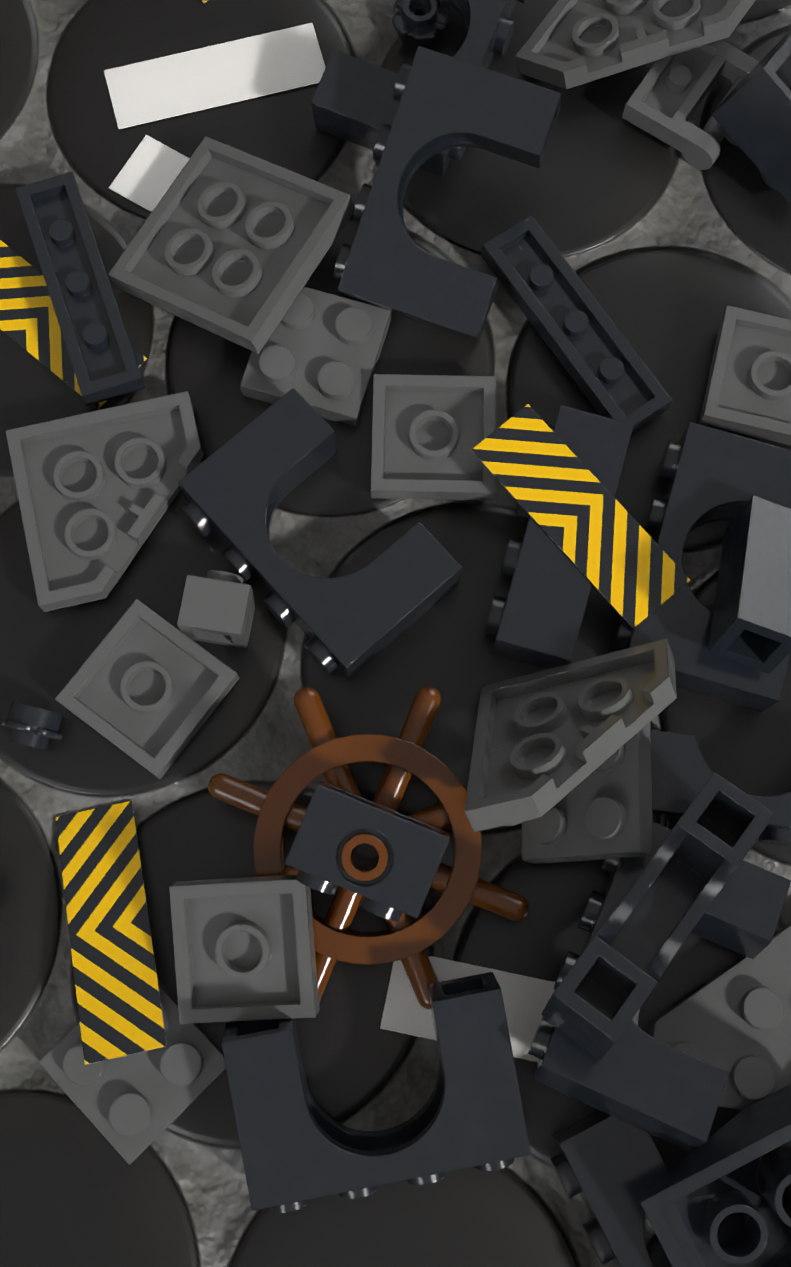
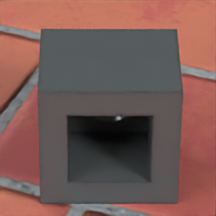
(217, 609)

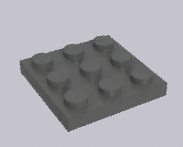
(232, 243)

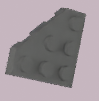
(604, 37)
(97, 491)
(558, 726)
(739, 1023)

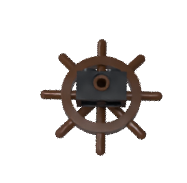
(370, 845)

